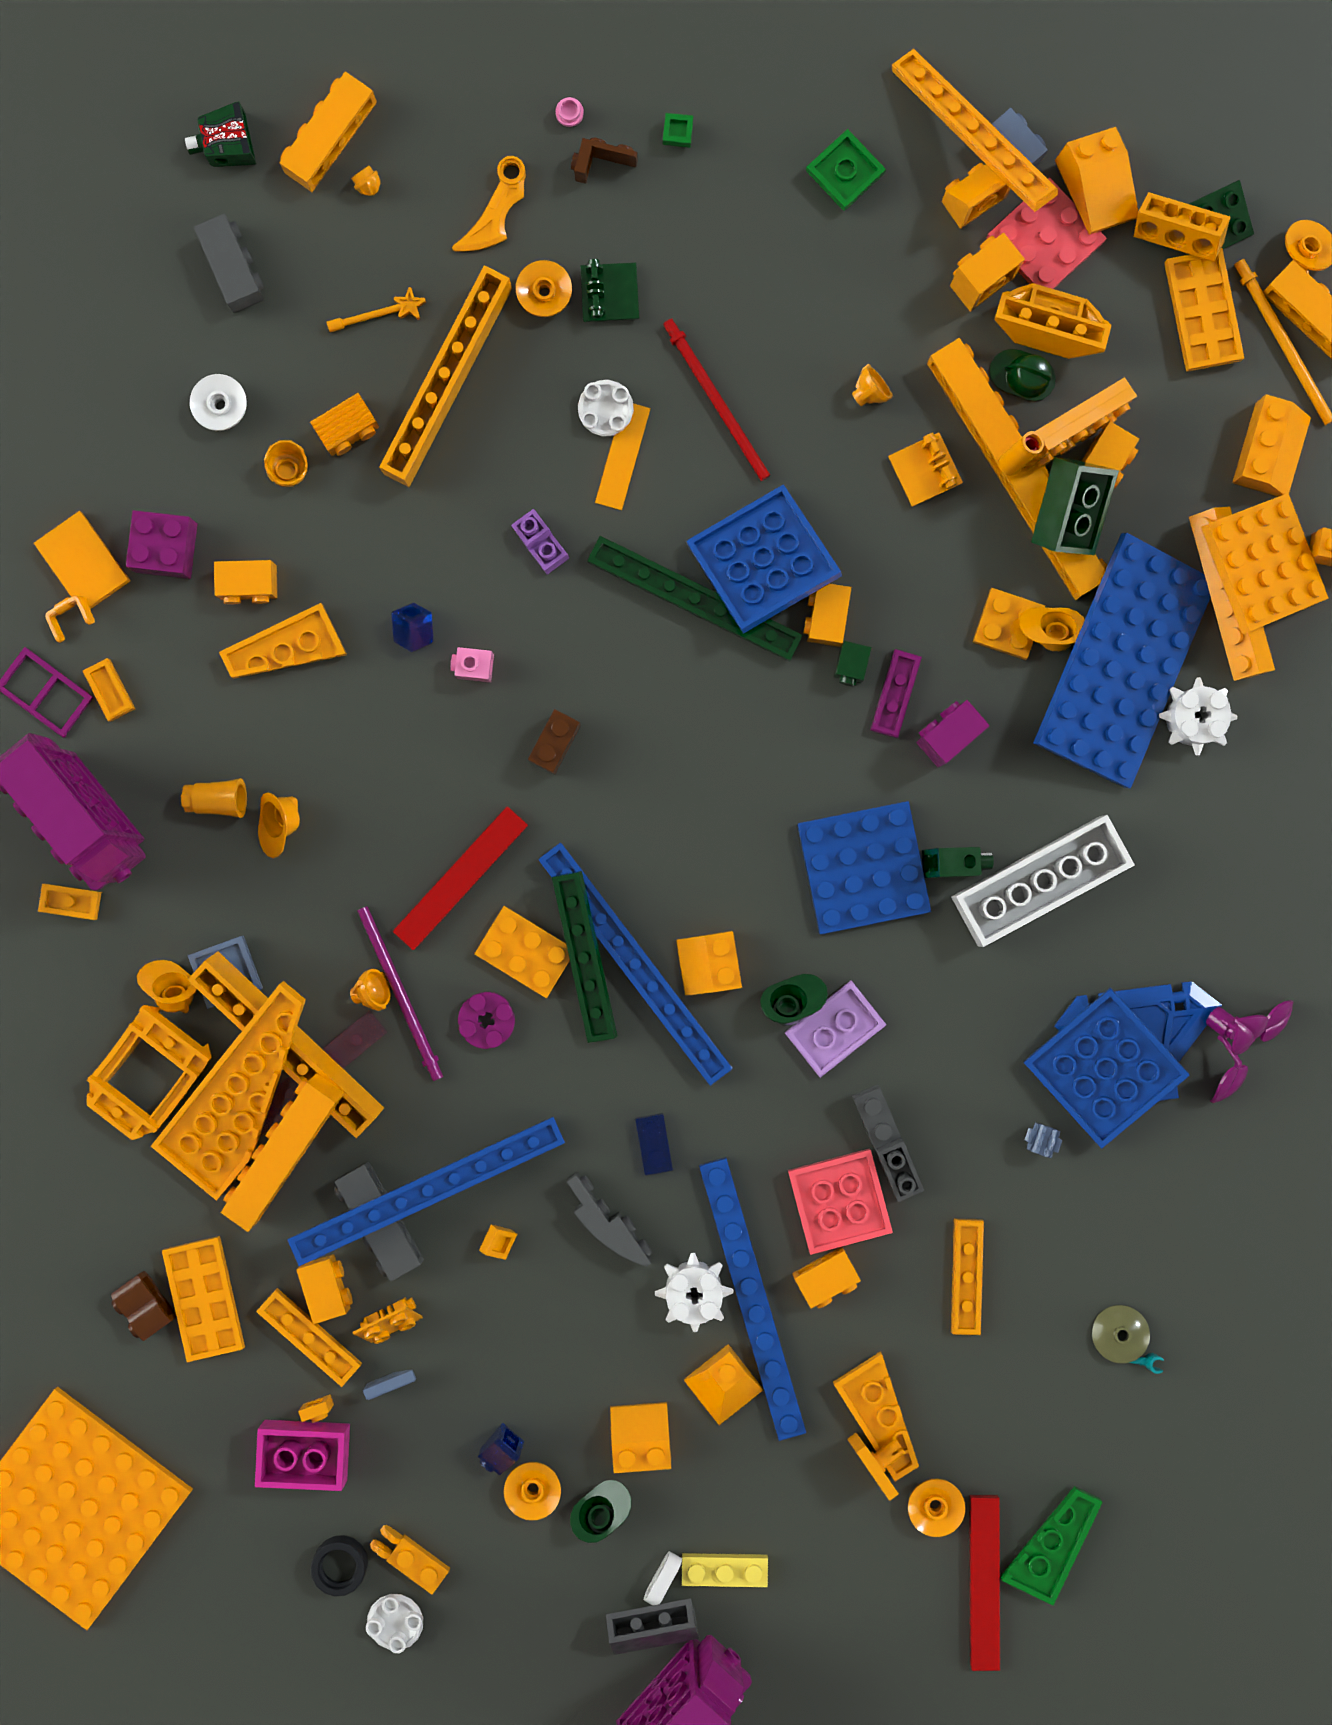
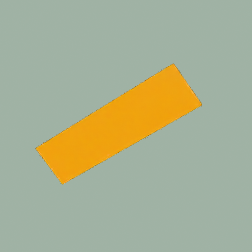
(622, 460)

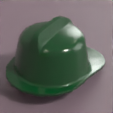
(1022, 374)
(794, 999)
(601, 1511)

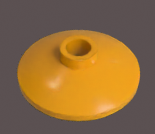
(1309, 245)
(543, 275)
(530, 1504)
(943, 1519)

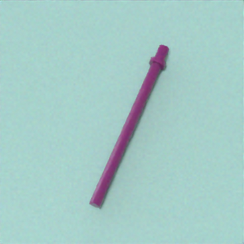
(430, 1060)

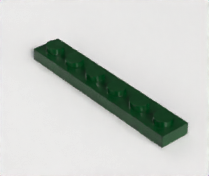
(584, 956)

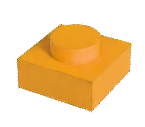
(498, 1242)
(316, 1409)

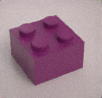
(161, 544)
(953, 733)

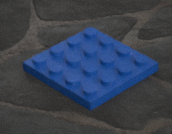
(763, 558)
(864, 867)
(1106, 1068)

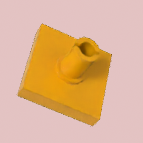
(878, 1462)

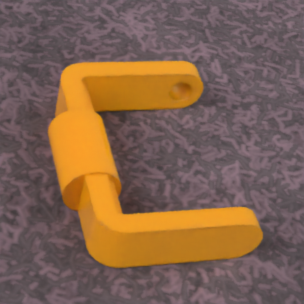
(64, 606)

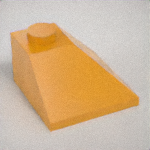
(723, 1384)

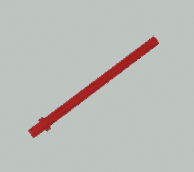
(678, 339)

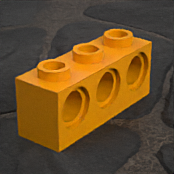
(1181, 226)

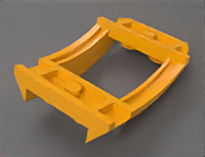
(168, 1041)

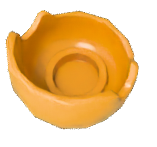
(286, 463)

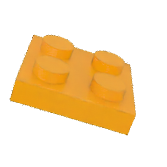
(1000, 624)

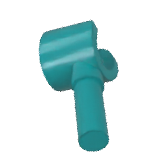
(1148, 1360)

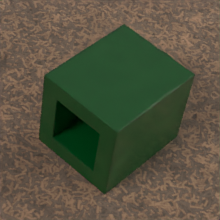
(852, 663)

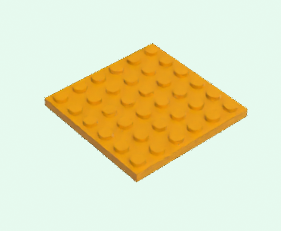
(80, 1507)

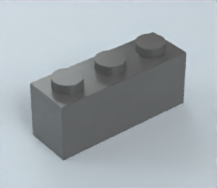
(230, 262)
(652, 1626)

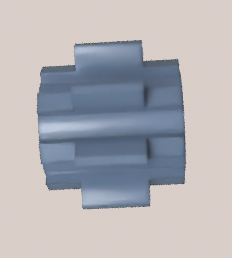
(1043, 1140)

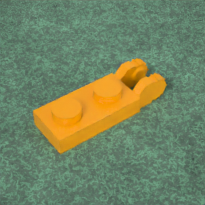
(411, 1559)

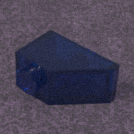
(501, 1450)

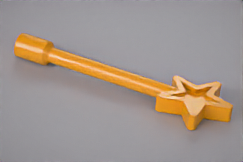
(405, 305)

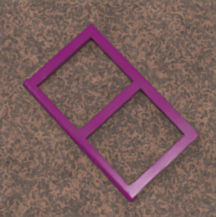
(43, 693)

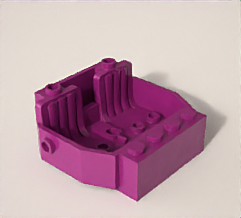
(70, 811)
(695, 1688)

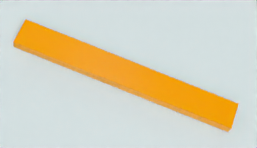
(974, 130)

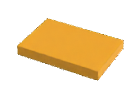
(82, 560)

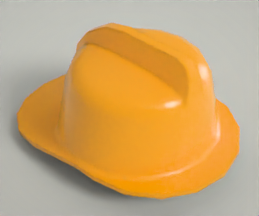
(1051, 627)
(277, 820)
(167, 985)

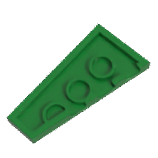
(1052, 1551)

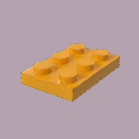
(524, 951)

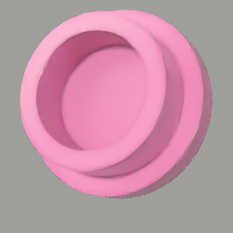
(569, 112)

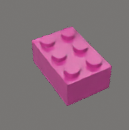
(302, 1455)

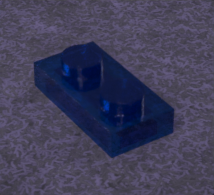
(654, 1144)

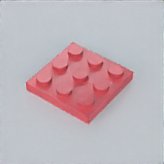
(1049, 239)
(840, 1201)

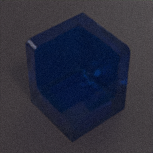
(412, 627)

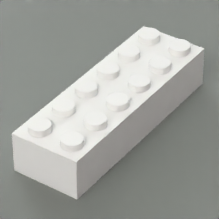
(1042, 880)

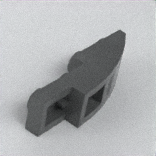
(887, 1143)
(612, 1232)

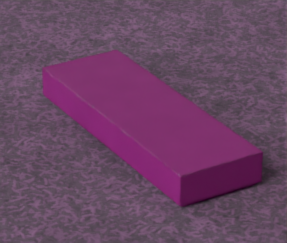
(896, 693)

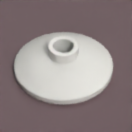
(207, 395)

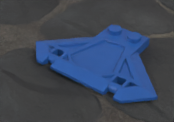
(1156, 1009)

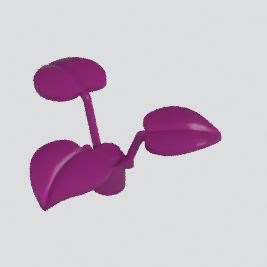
(1244, 1033)

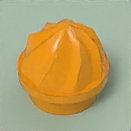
(367, 181)

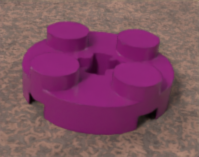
(494, 1034)

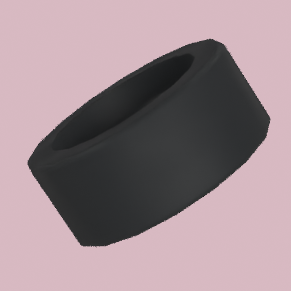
(331, 1586)

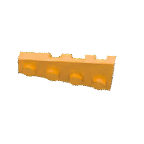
(290, 643)
(876, 1409)

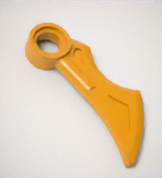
(491, 226)

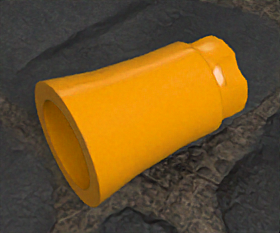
(216, 798)

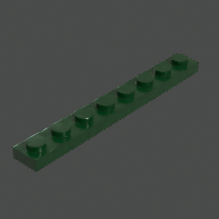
(688, 596)

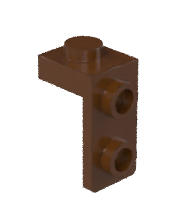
(599, 149)

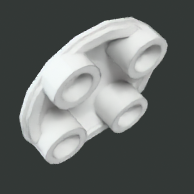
(605, 407)
(394, 1622)

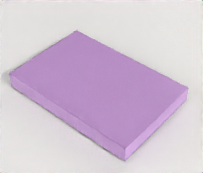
(836, 1029)

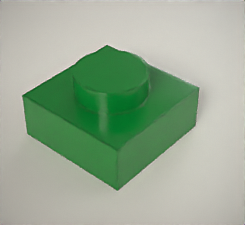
(678, 130)

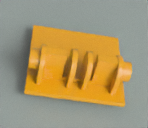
(925, 469)
(378, 1327)

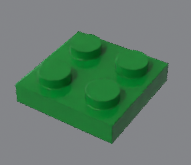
(845, 170)

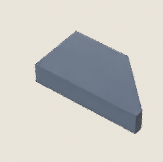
(388, 1383)

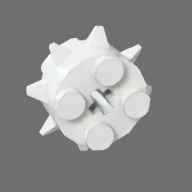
(1189, 730)
(708, 1283)

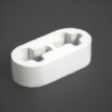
(662, 1578)

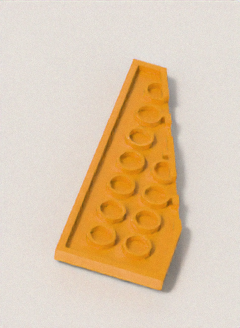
(225, 1114)

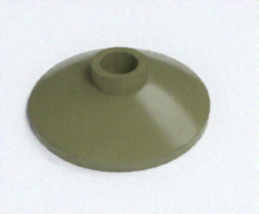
(1108, 1325)

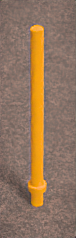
(1249, 279)

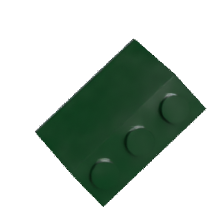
(1074, 506)

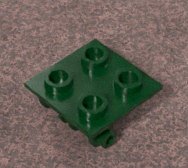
(1229, 202)
(609, 291)

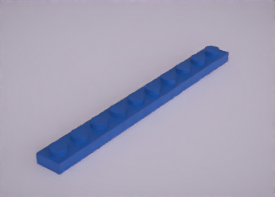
(644, 974)
(425, 1191)
(752, 1299)

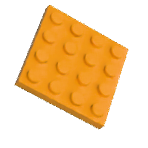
(1264, 563)

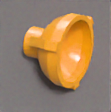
(871, 387)
(371, 990)

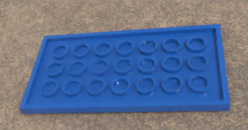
(1124, 661)

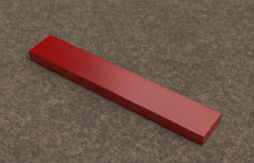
(460, 878)
(984, 1582)

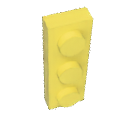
(725, 1570)

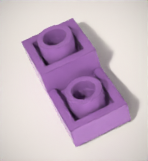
(540, 541)

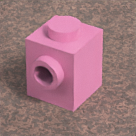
(472, 664)

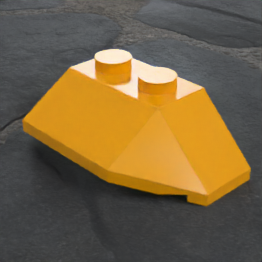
(1052, 321)

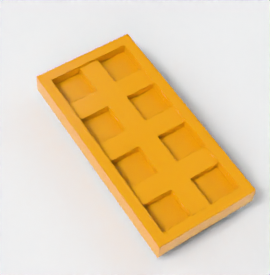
(1204, 311)
(203, 1299)

